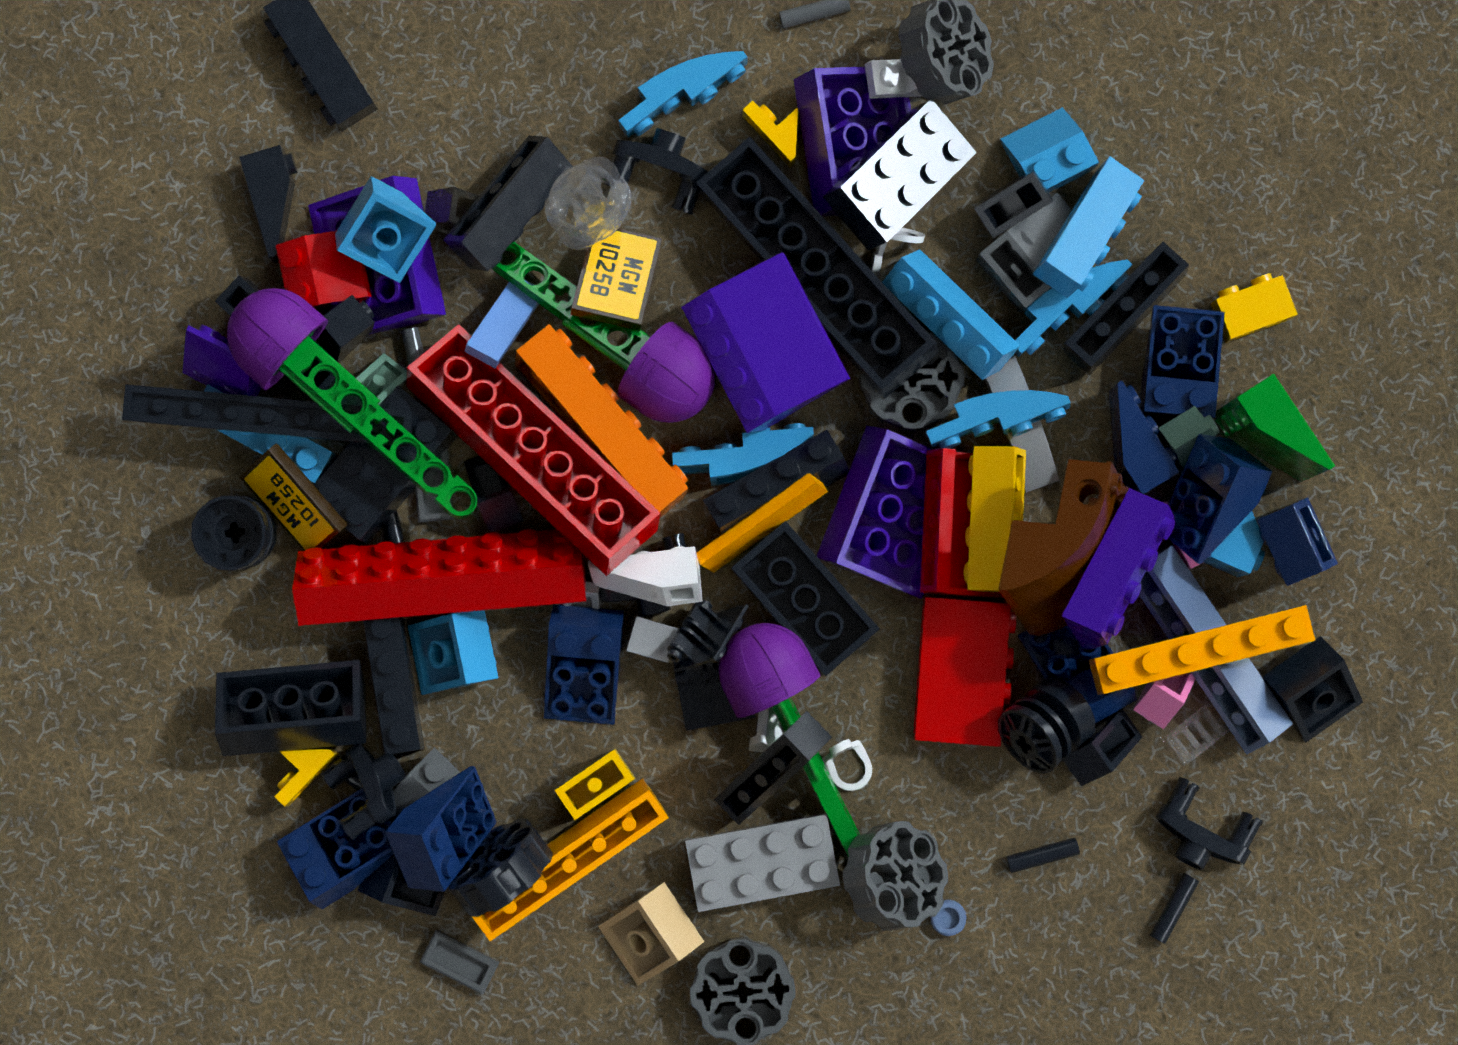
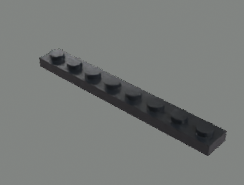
(247, 414)

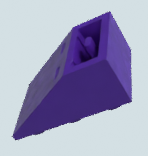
(211, 363)

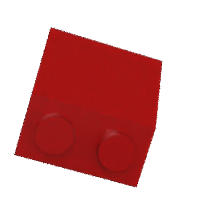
(320, 272)

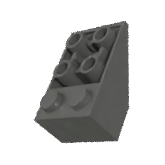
(1020, 249)

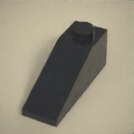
(271, 191)

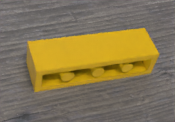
(993, 504)

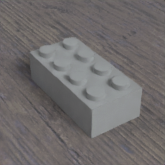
(762, 862)

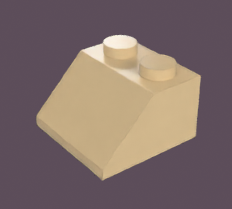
(651, 934)

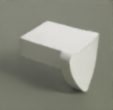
(768, 730)

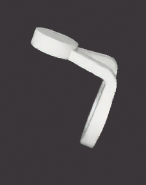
(904, 235)
(838, 749)

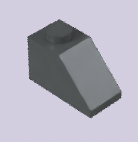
(422, 779)

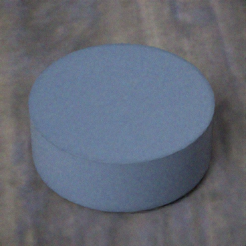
(949, 919)

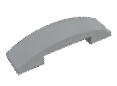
(1039, 461)

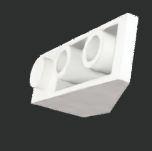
(658, 576)

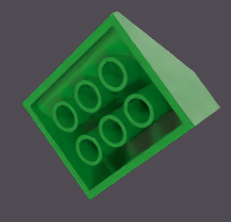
(1274, 430)

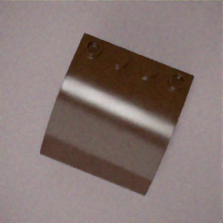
(1049, 559)

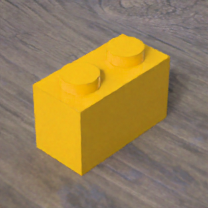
(1254, 307)
(595, 784)

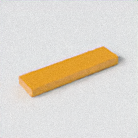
(761, 522)

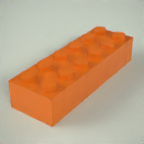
(597, 419)

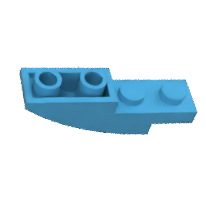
(692, 79)
(1052, 306)
(1012, 409)
(732, 463)

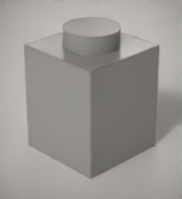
(651, 639)

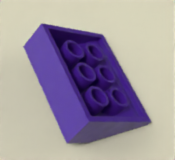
(840, 124)
(393, 303)
(765, 343)
(881, 513)
(1117, 569)

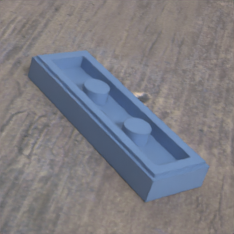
(501, 325)

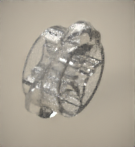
(593, 212)

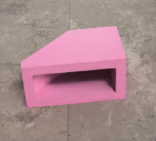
(1164, 698)

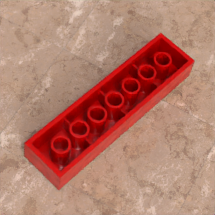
(534, 451)
(437, 576)

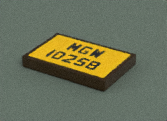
(617, 279)
(293, 499)

